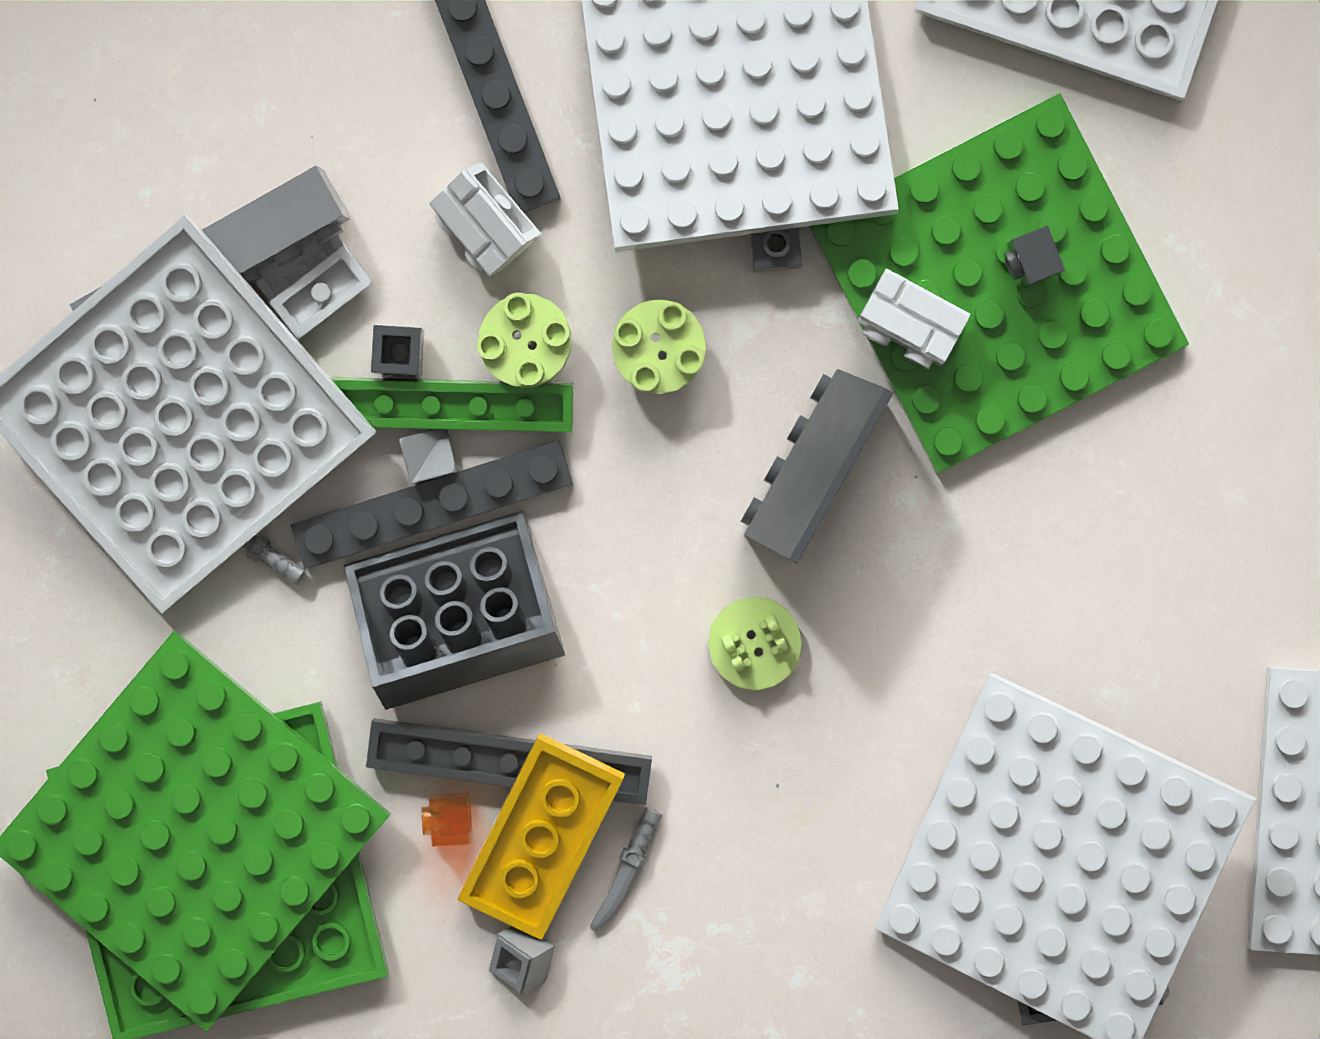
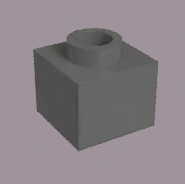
(1033, 257)
(767, 260)
(385, 339)

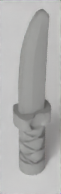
(260, 549)
(632, 860)

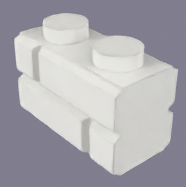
(484, 220)
(912, 319)

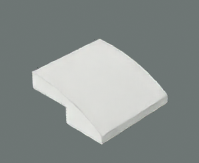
(313, 284)

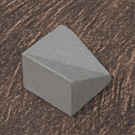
(428, 455)
(521, 959)

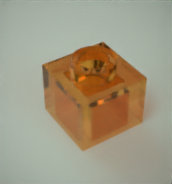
(448, 819)

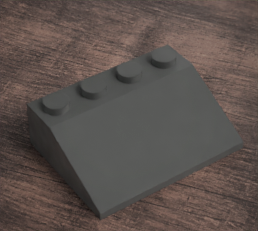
(817, 463)
(453, 611)

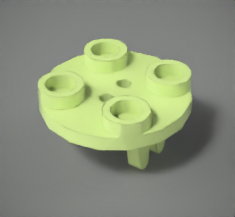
(538, 322)
(638, 355)
(734, 652)

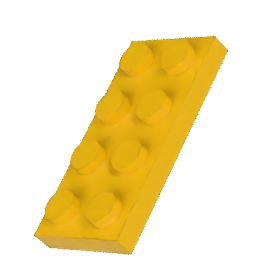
(540, 836)

